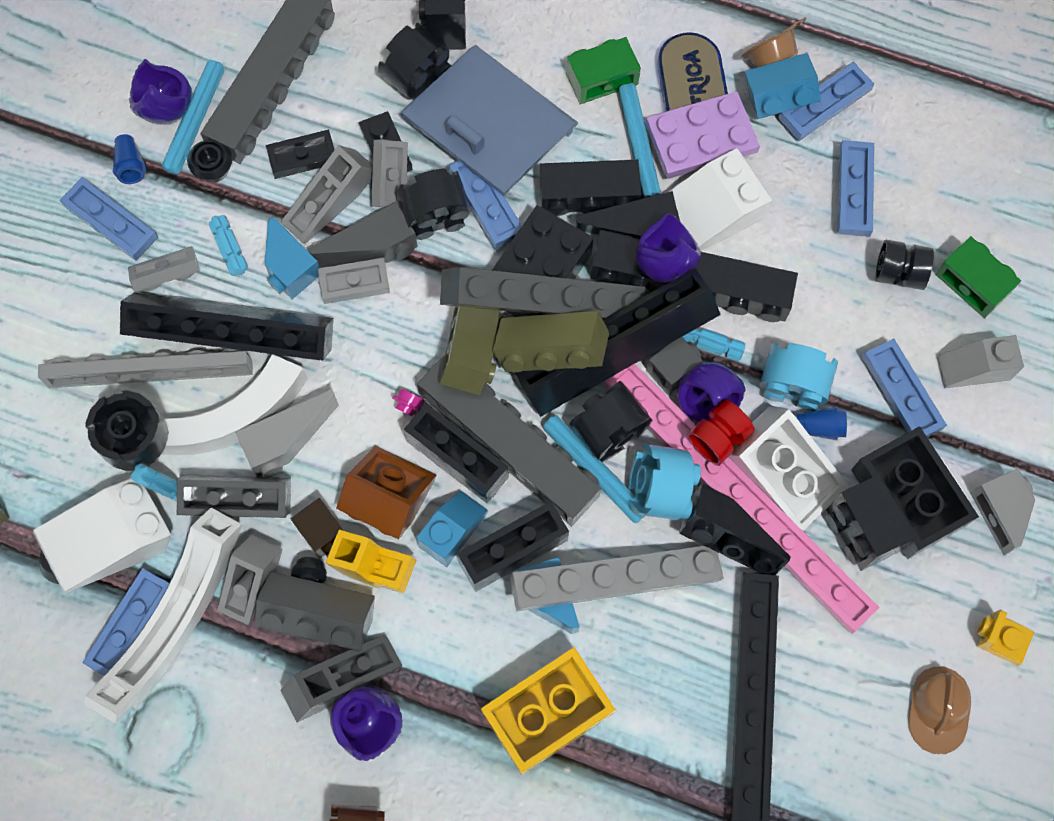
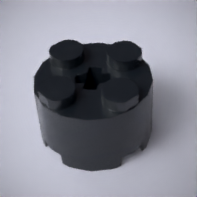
(414, 60)
(434, 203)
(128, 412)
(610, 421)

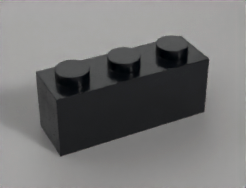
(588, 185)
(456, 453)
(513, 546)

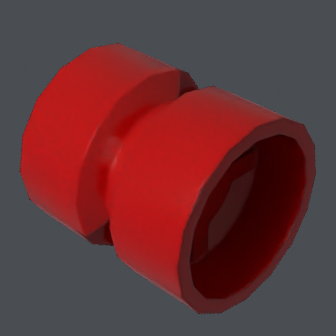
(725, 428)

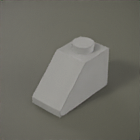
(981, 362)
(1006, 508)
(246, 576)

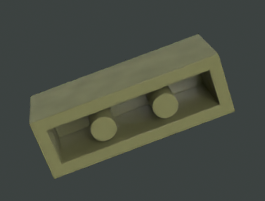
(551, 341)
(470, 348)

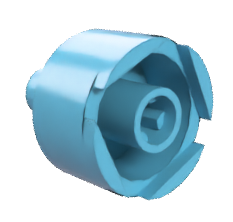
(798, 375)
(663, 482)

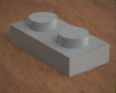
(388, 171)
(169, 267)
(353, 280)

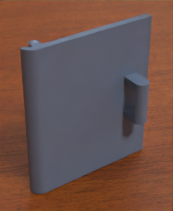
(489, 119)

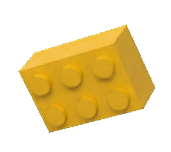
(548, 711)

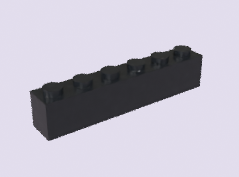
(734, 283)
(226, 326)
(633, 336)

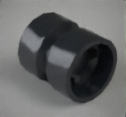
(902, 264)

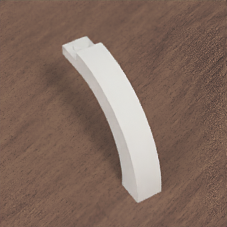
(216, 429)
(173, 621)

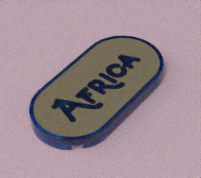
(690, 70)

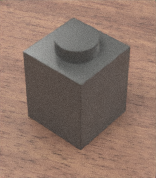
(673, 363)

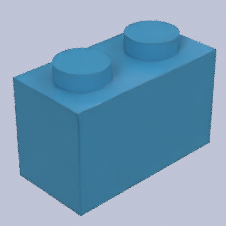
(783, 85)

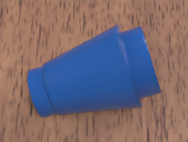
(127, 161)
(825, 423)

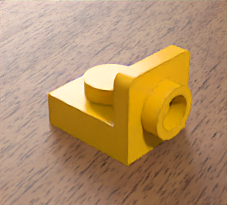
(1004, 637)

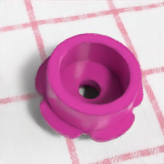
(408, 402)

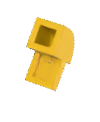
(369, 563)

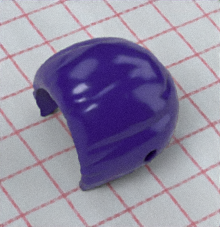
(159, 93)
(667, 250)
(706, 386)
(366, 722)

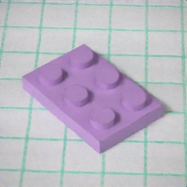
(701, 133)

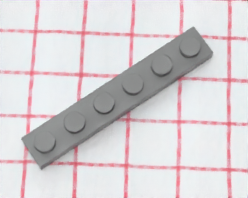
(134, 369)
(614, 577)

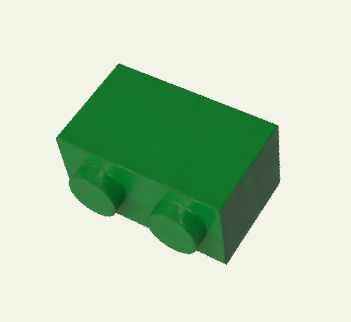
(602, 69)
(978, 276)

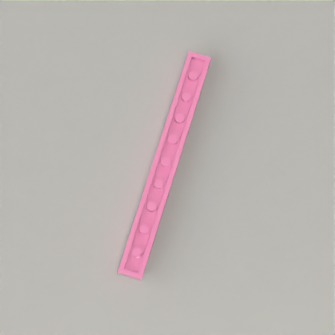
(807, 562)

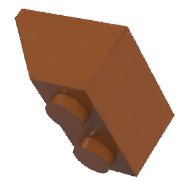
(385, 492)

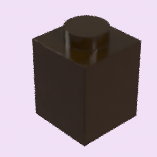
(317, 527)

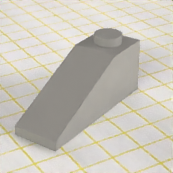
(329, 193)
(281, 436)

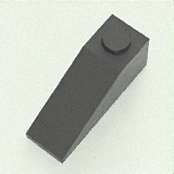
(374, 237)
(329, 680)

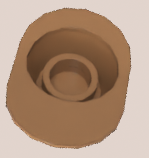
(775, 48)
(939, 710)

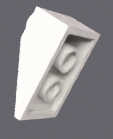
(721, 199)
(789, 466)
(103, 535)

